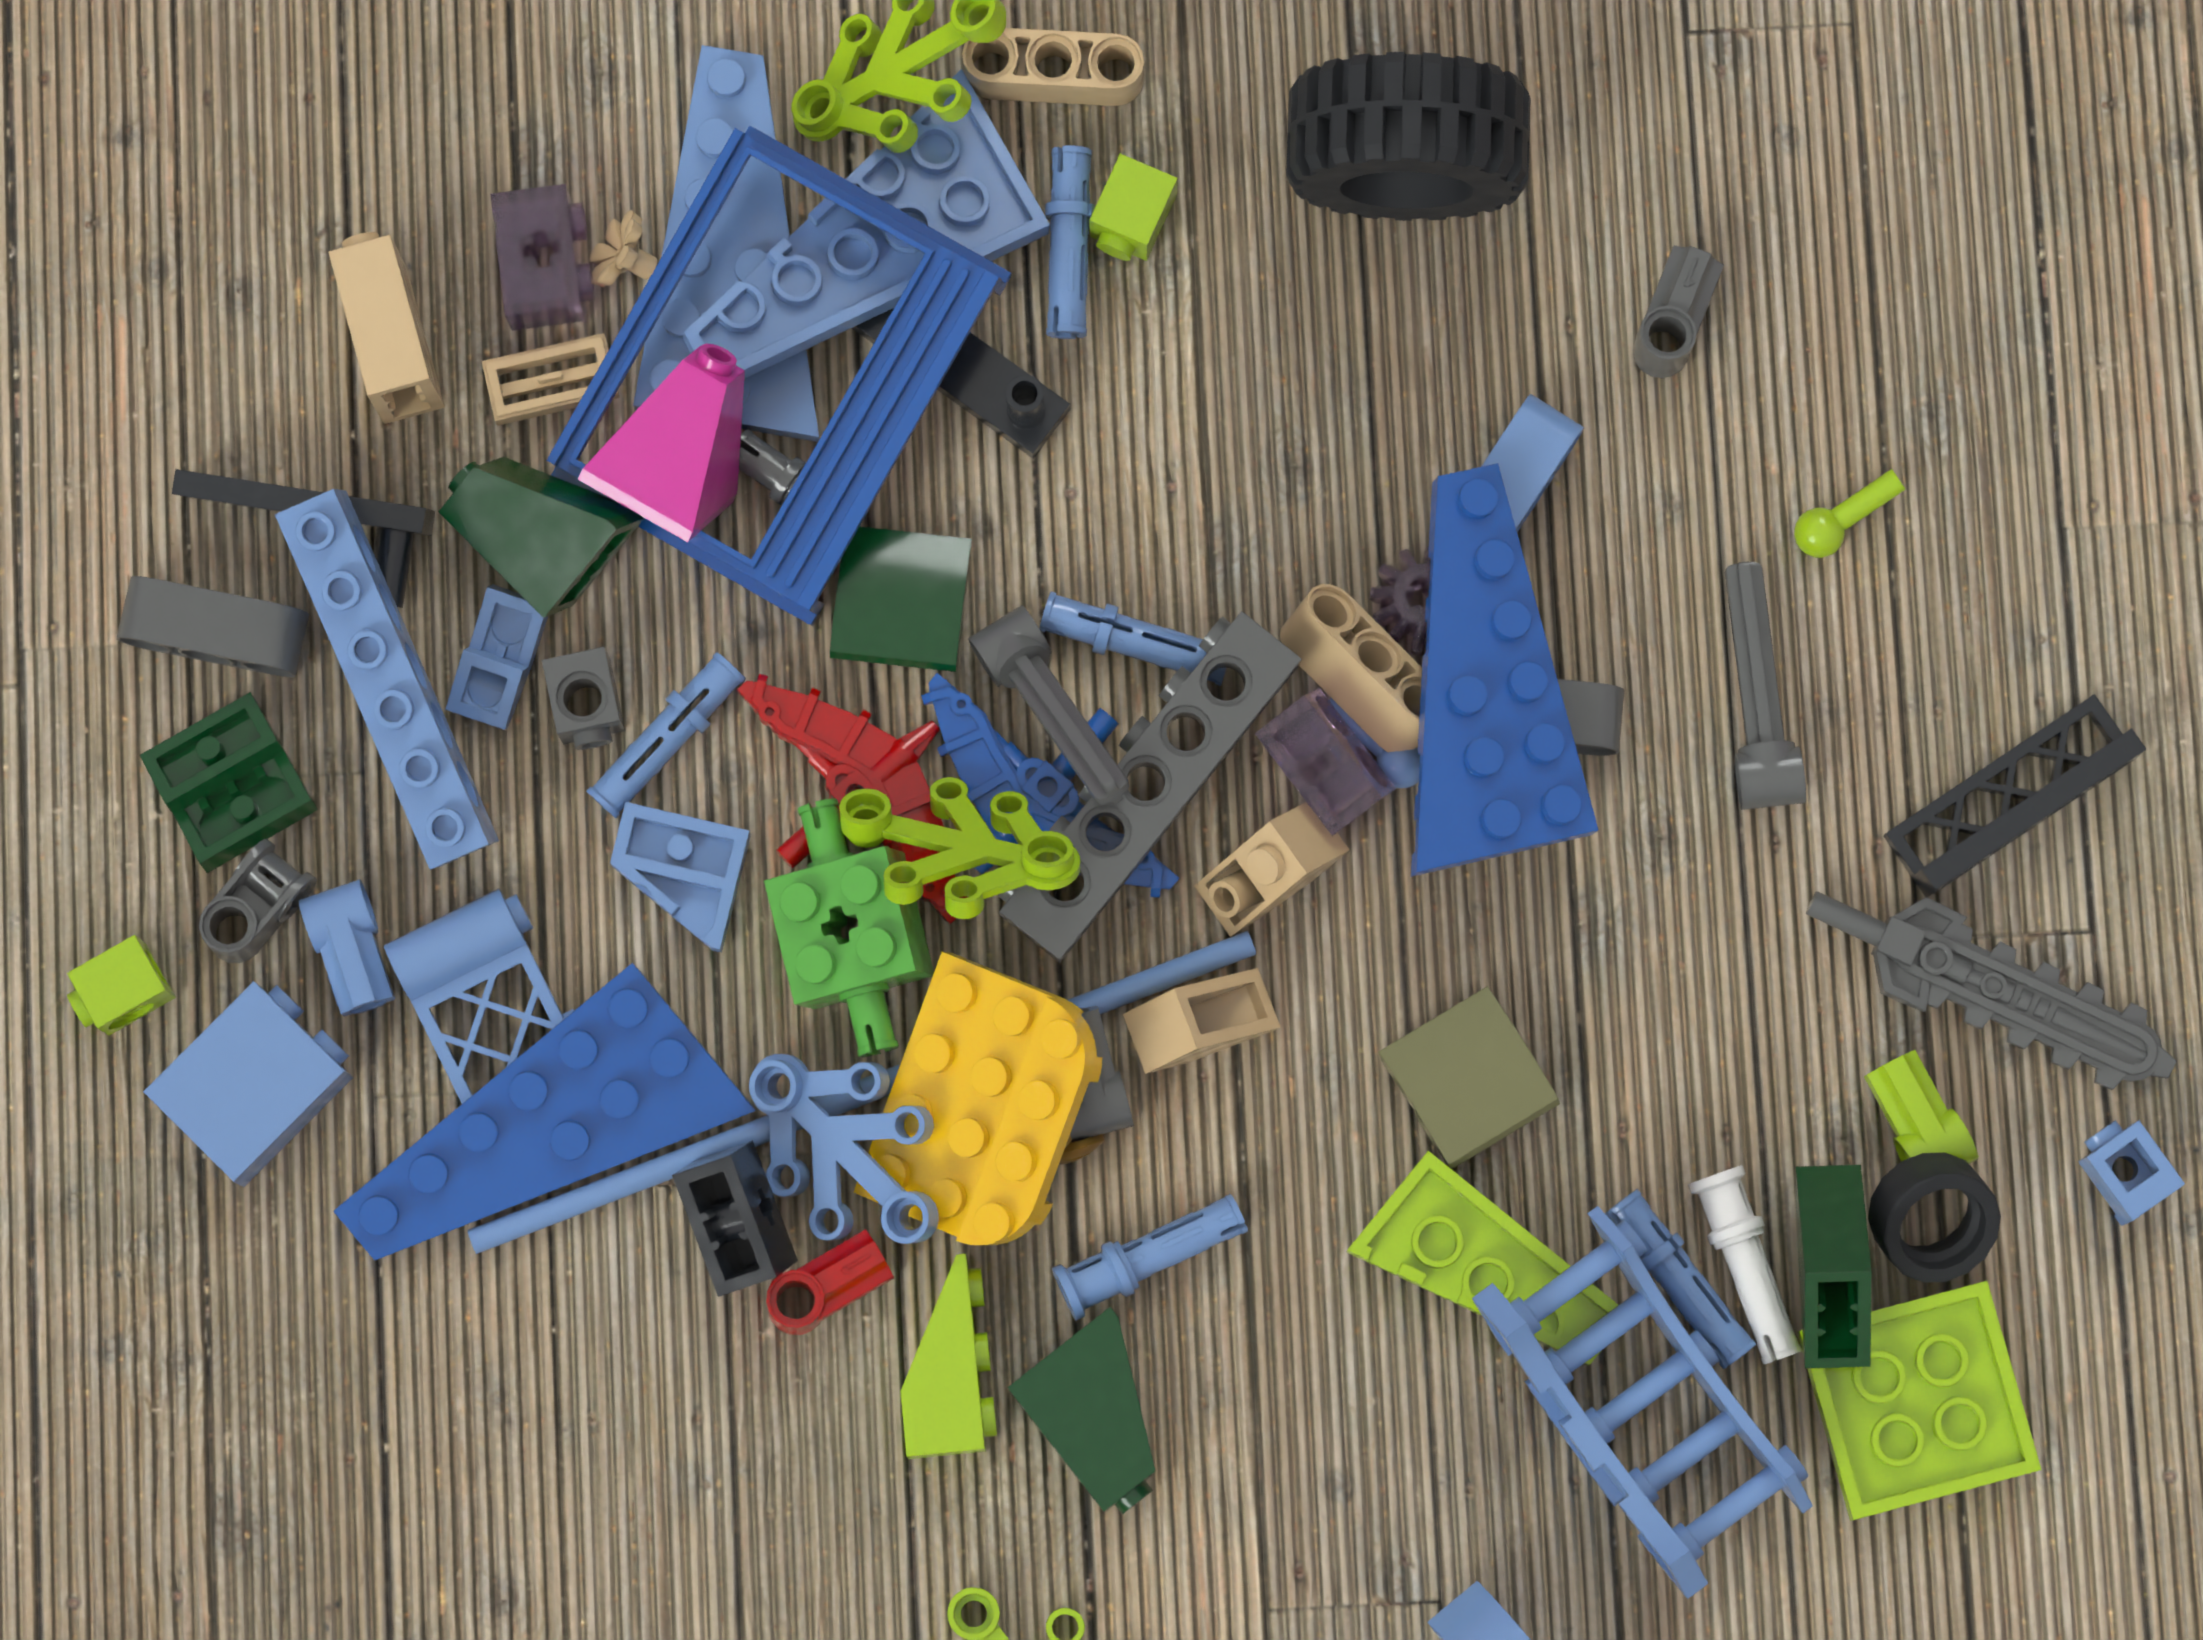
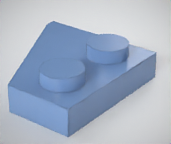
(683, 866)

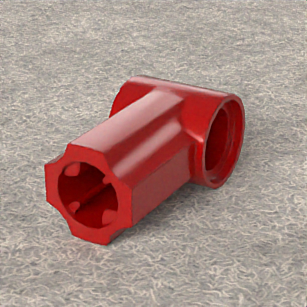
(833, 1280)

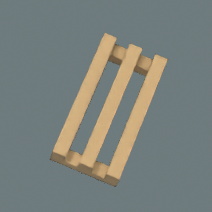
(537, 357)

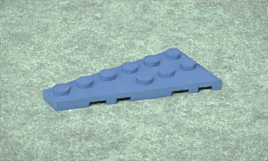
(848, 270)

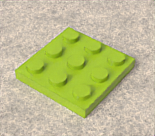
(1930, 1410)

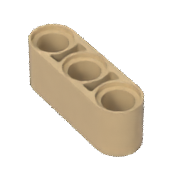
(1079, 85)
(1357, 665)

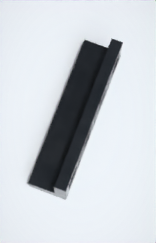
(2027, 814)

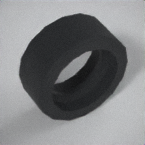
(1960, 1249)

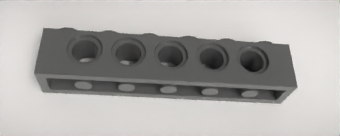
(1264, 668)

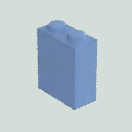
(250, 1082)

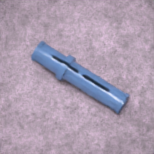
(1069, 229)
(1123, 635)
(720, 680)
(1682, 1280)

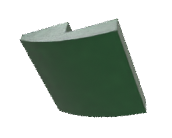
(901, 599)
(228, 782)

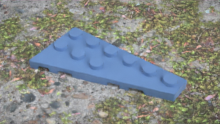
(729, 95)

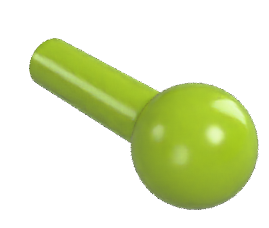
(1822, 530)

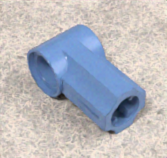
(343, 932)

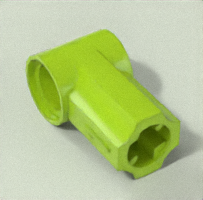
(1918, 1111)

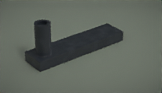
(995, 391)
(393, 521)

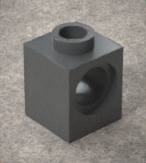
(577, 671)

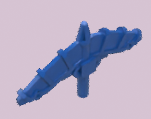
(995, 766)

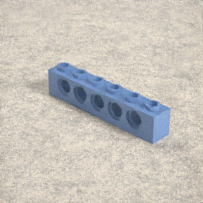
(386, 677)

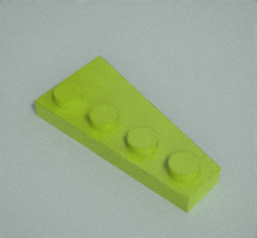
(1459, 1242)

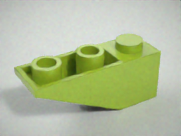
(942, 1386)

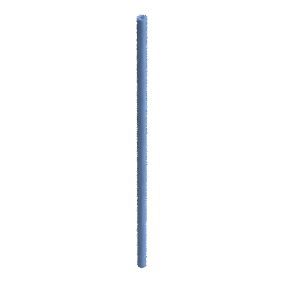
(663, 1167)

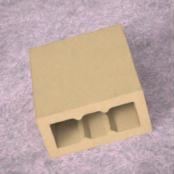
(386, 327)

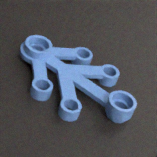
(836, 1144)

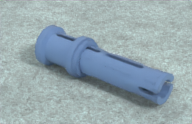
(1122, 1266)

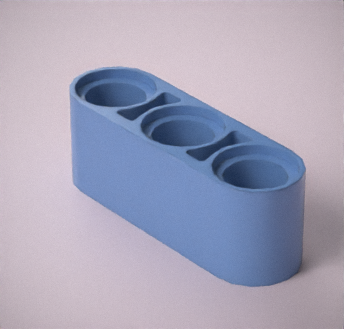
(1532, 453)

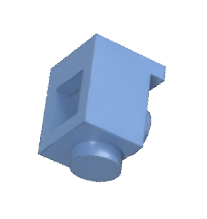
(2152, 1172)

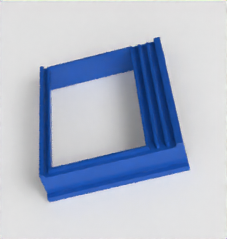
(874, 413)

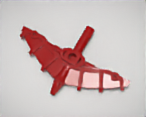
(852, 758)

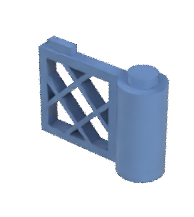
(461, 953)

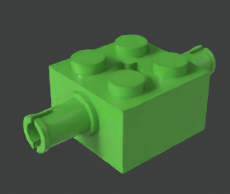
(808, 920)

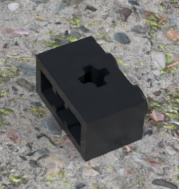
(735, 1218)

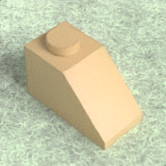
(1200, 1020)

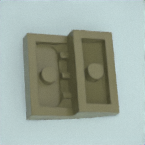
(1469, 1077)

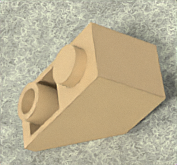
(1270, 868)

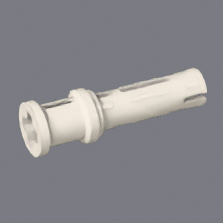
(1737, 1233)

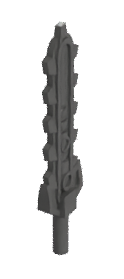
(1930, 958)

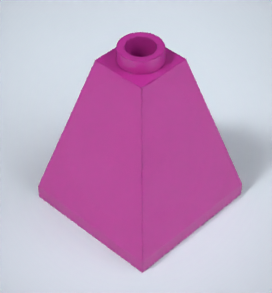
(679, 447)

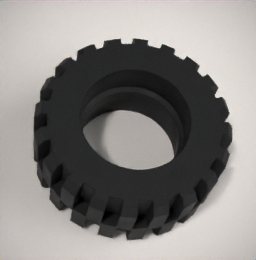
(1408, 136)

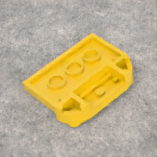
(1003, 1085)

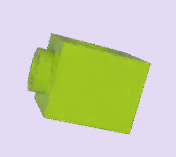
(118, 986)

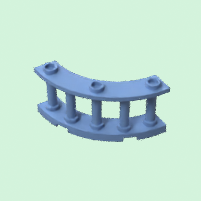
(1592, 1430)

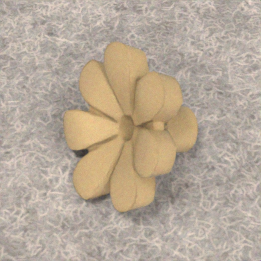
(621, 252)

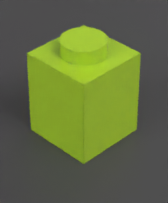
(1132, 209)

